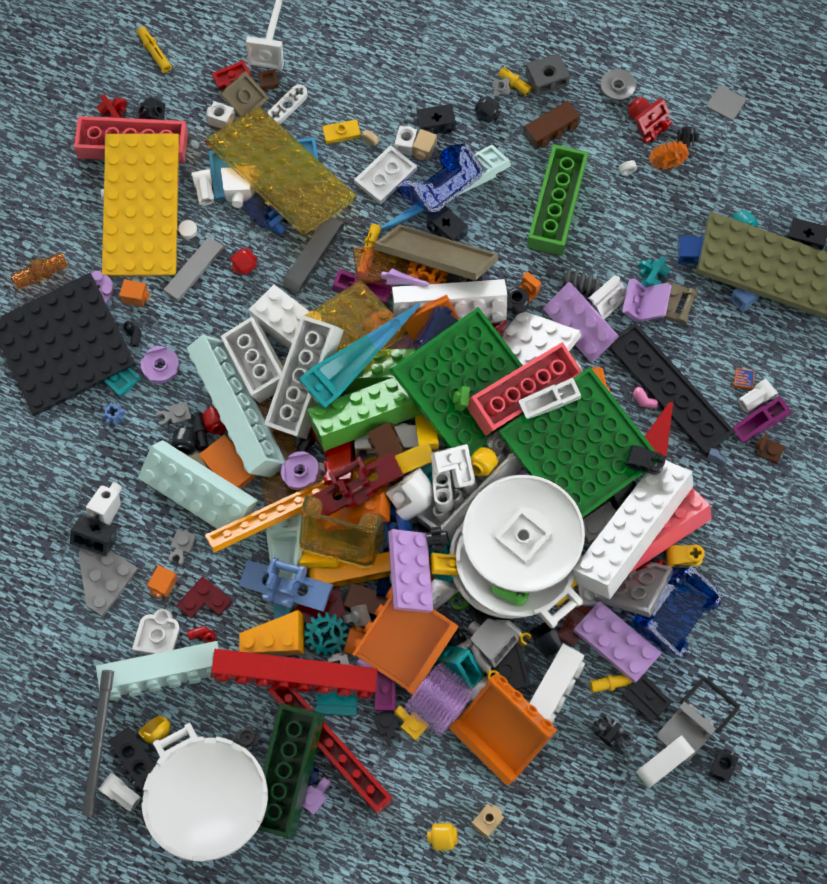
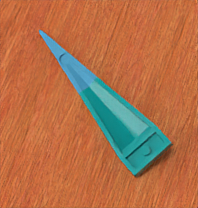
(333, 375)

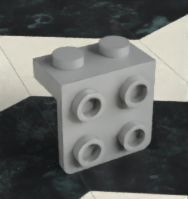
(689, 725)

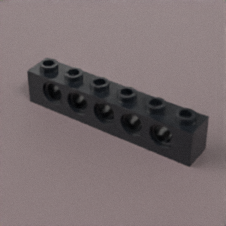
(119, 745)

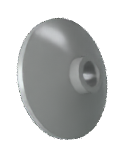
(619, 78)

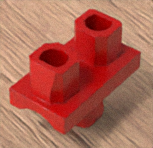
(115, 107)

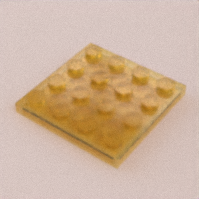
(357, 313)

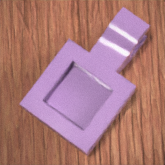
(314, 797)

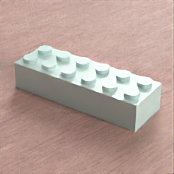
(194, 486)
(160, 670)

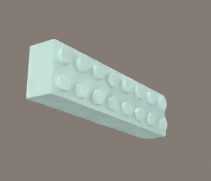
(236, 407)

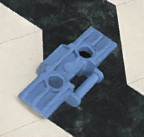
(285, 591)

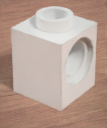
(220, 109)
(403, 146)

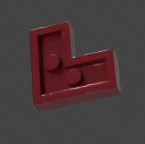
(204, 594)

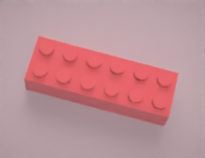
(92, 130)
(499, 401)
(688, 517)

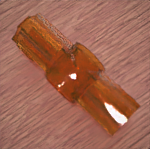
(39, 270)

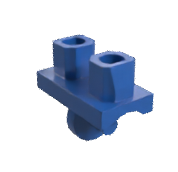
(276, 224)

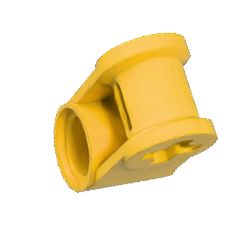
(683, 555)

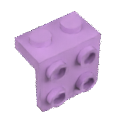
(646, 302)

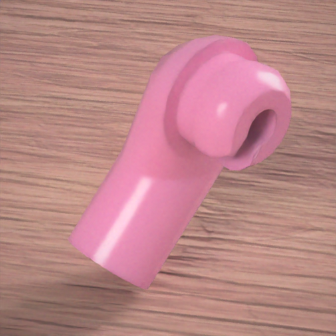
(642, 399)

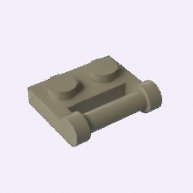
(674, 298)

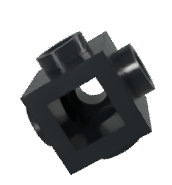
(152, 109)

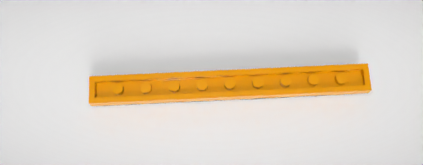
(266, 516)

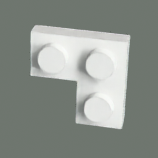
(458, 461)

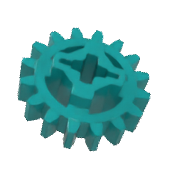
(332, 638)

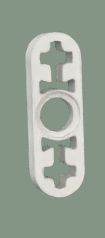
(288, 97)

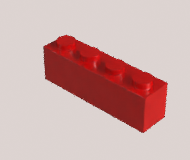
(336, 459)

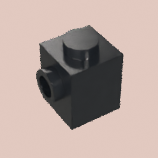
(546, 639)

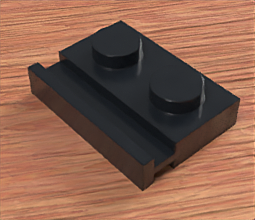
(647, 699)

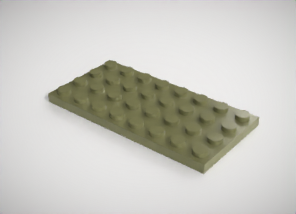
(764, 264)

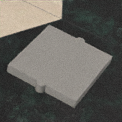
(726, 103)

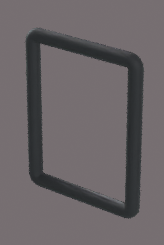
(721, 693)

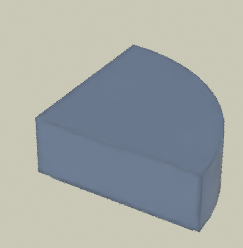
(713, 456)

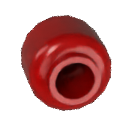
(637, 106)
(243, 261)
(212, 421)

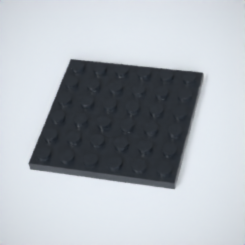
(63, 344)

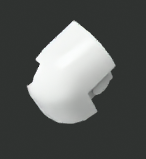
(411, 494)

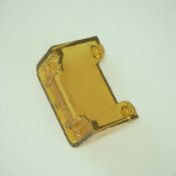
(340, 539)

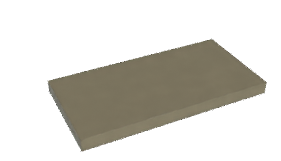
(436, 252)

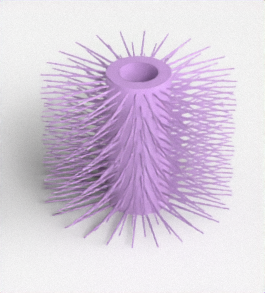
(440, 699)

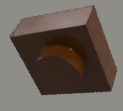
(268, 79)

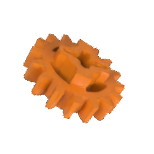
(669, 155)
(426, 273)

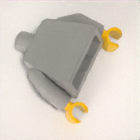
(493, 642)

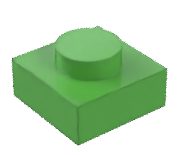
(461, 398)

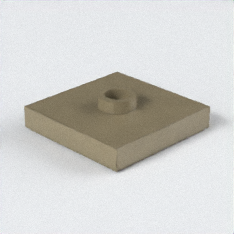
(244, 95)

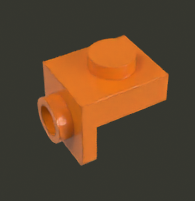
(354, 634)

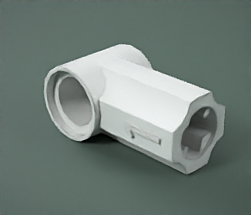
(202, 183)
(760, 394)
(117, 790)

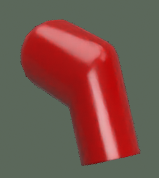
(203, 633)

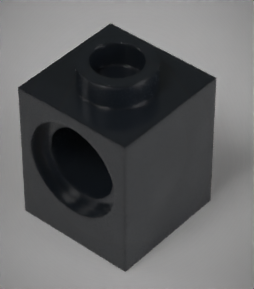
(723, 774)

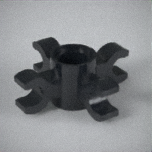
(612, 733)

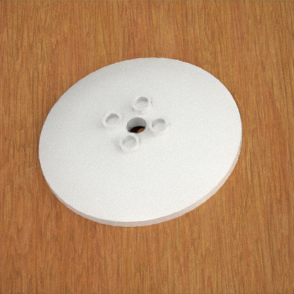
(528, 506)

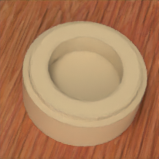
(370, 138)

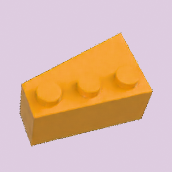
(277, 637)

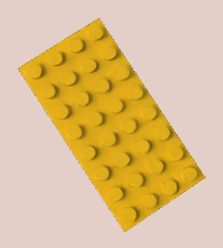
(140, 205)

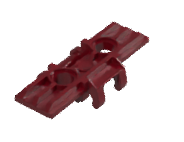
(360, 489)

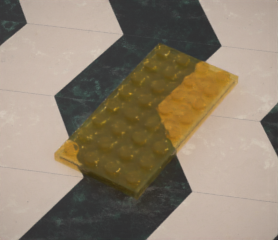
(281, 170)

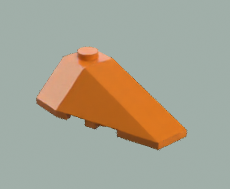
(377, 505)

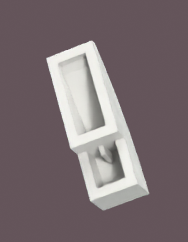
(550, 398)

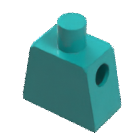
(463, 664)

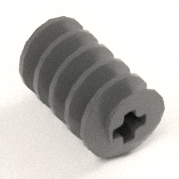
(582, 283)

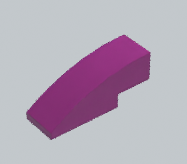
(345, 279)
(762, 419)

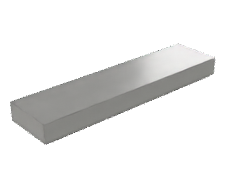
(193, 269)

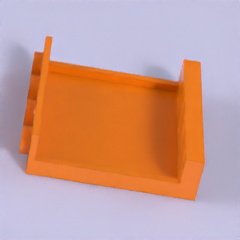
(404, 643)
(503, 729)

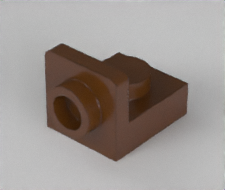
(769, 449)

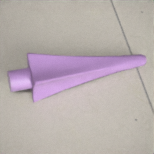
(397, 277)

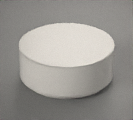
(627, 167)
(187, 229)

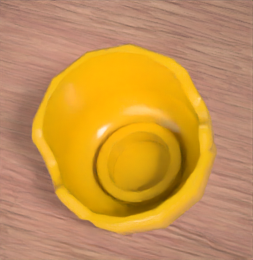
(155, 729)

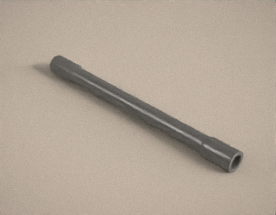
(90, 797)

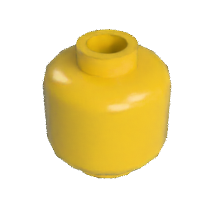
(483, 461)
(442, 836)

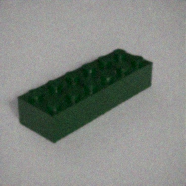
(289, 767)

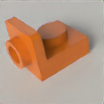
(530, 285)

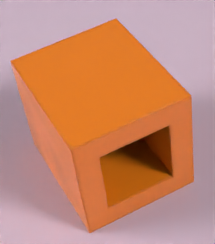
(134, 293)
(162, 582)

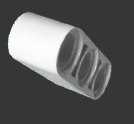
(443, 490)
(665, 761)

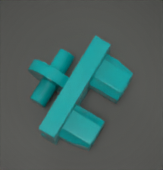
(658, 267)

